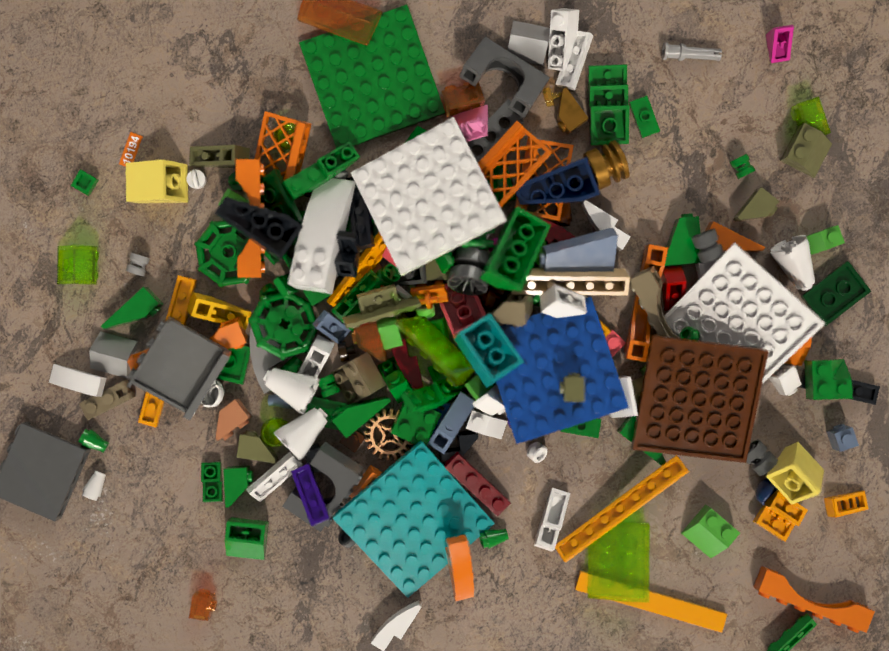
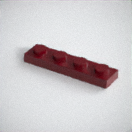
(477, 484)

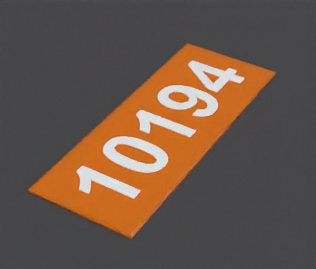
(130, 149)

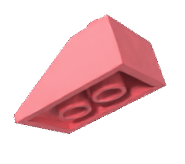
(461, 310)

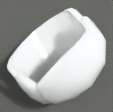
(214, 395)

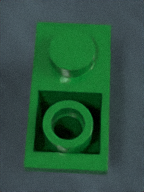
(394, 378)

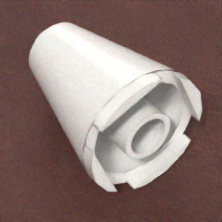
(795, 261)
(292, 387)
(302, 432)

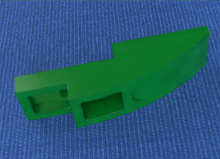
(321, 171)
(432, 396)

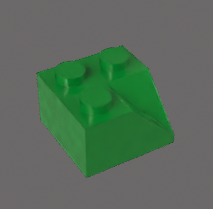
(827, 380)

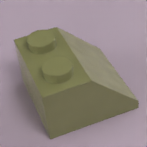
(806, 150)

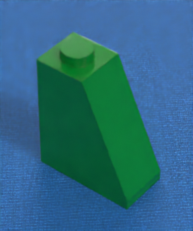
(680, 246)

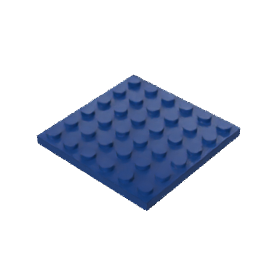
(550, 352)

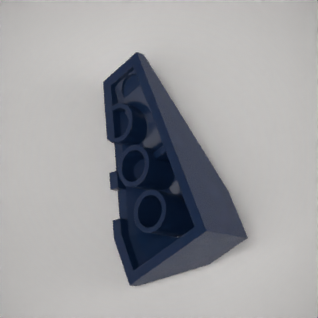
(566, 184)

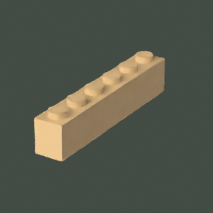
(583, 283)

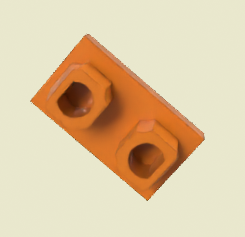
(430, 294)

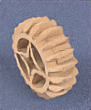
(379, 446)

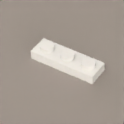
(576, 61)
(274, 477)

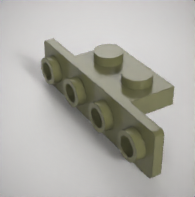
(380, 304)

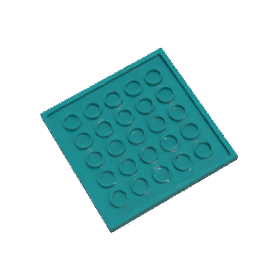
(409, 515)

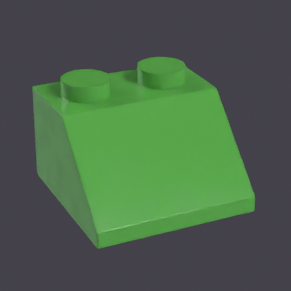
(710, 532)

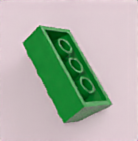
(515, 250)

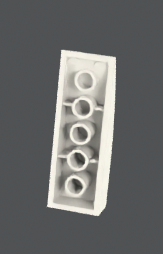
(317, 242)

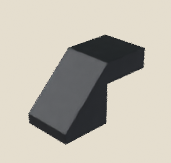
(348, 255)
(465, 440)

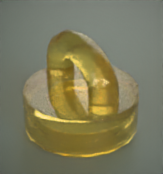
(549, 96)

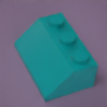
(488, 350)

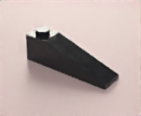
(266, 228)

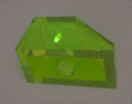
(811, 113)

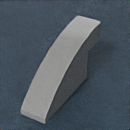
(262, 359)

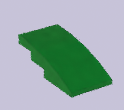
(608, 104)

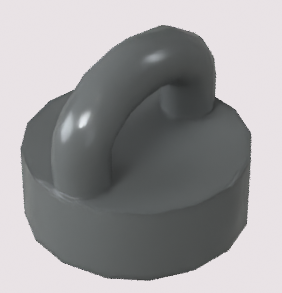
(345, 540)

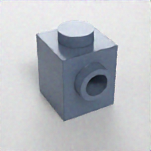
(842, 438)

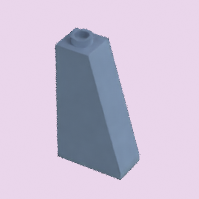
(582, 254)

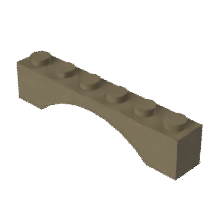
(648, 289)

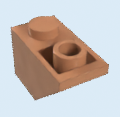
(230, 418)

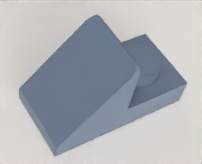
(331, 327)

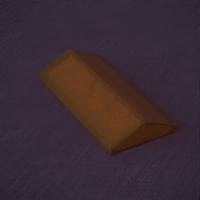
(341, 18)

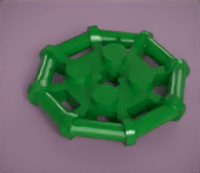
(217, 253)
(279, 334)

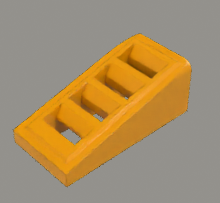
(834, 506)

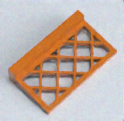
(298, 143)
(499, 152)
(526, 166)

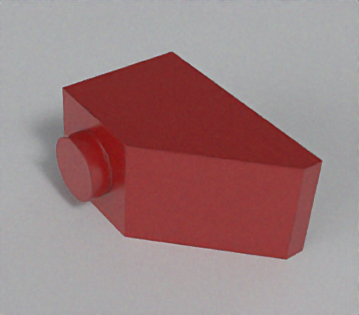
(673, 286)

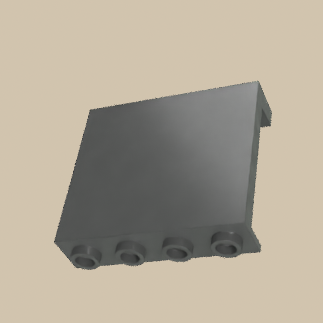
(179, 366)
(41, 471)

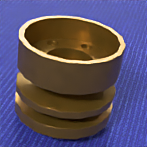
(610, 163)

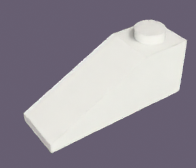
(316, 357)

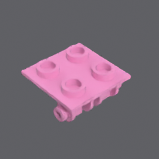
(473, 123)

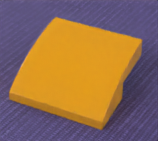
(780, 516)

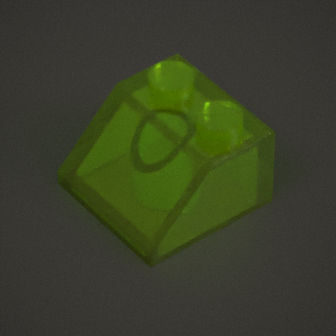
(77, 265)

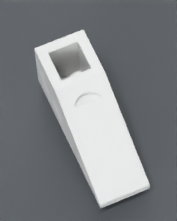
(562, 37)

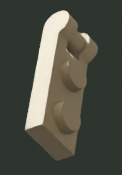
(110, 399)

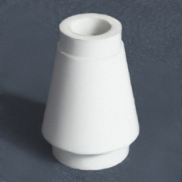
(94, 486)

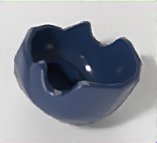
(764, 490)

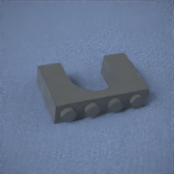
(490, 57)
(343, 473)

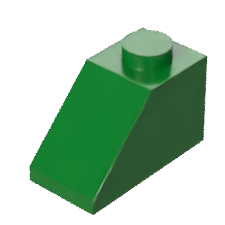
(236, 481)

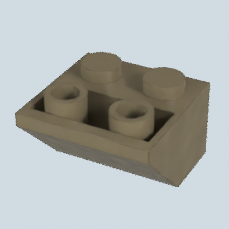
(513, 310)
(358, 378)

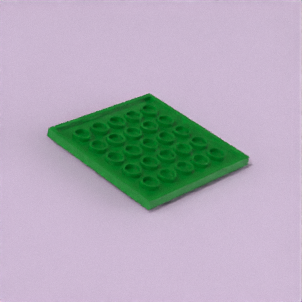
(376, 85)

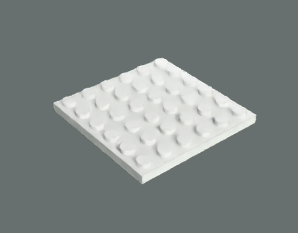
(428, 196)
(745, 307)

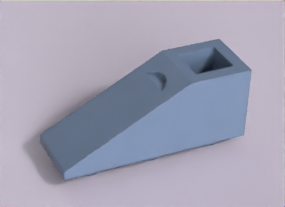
(452, 422)

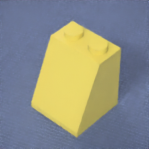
(156, 182)
(796, 474)

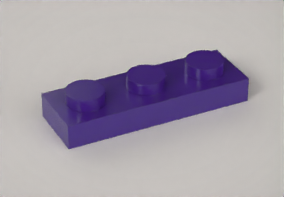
(310, 495)

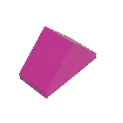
(780, 43)

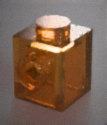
(202, 605)

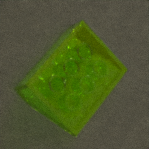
(436, 348)
(620, 563)

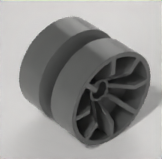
(466, 271)

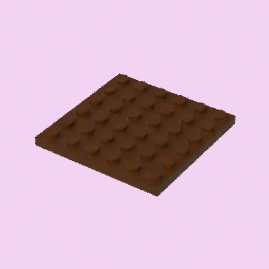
(699, 398)

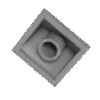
(529, 42)
(111, 354)

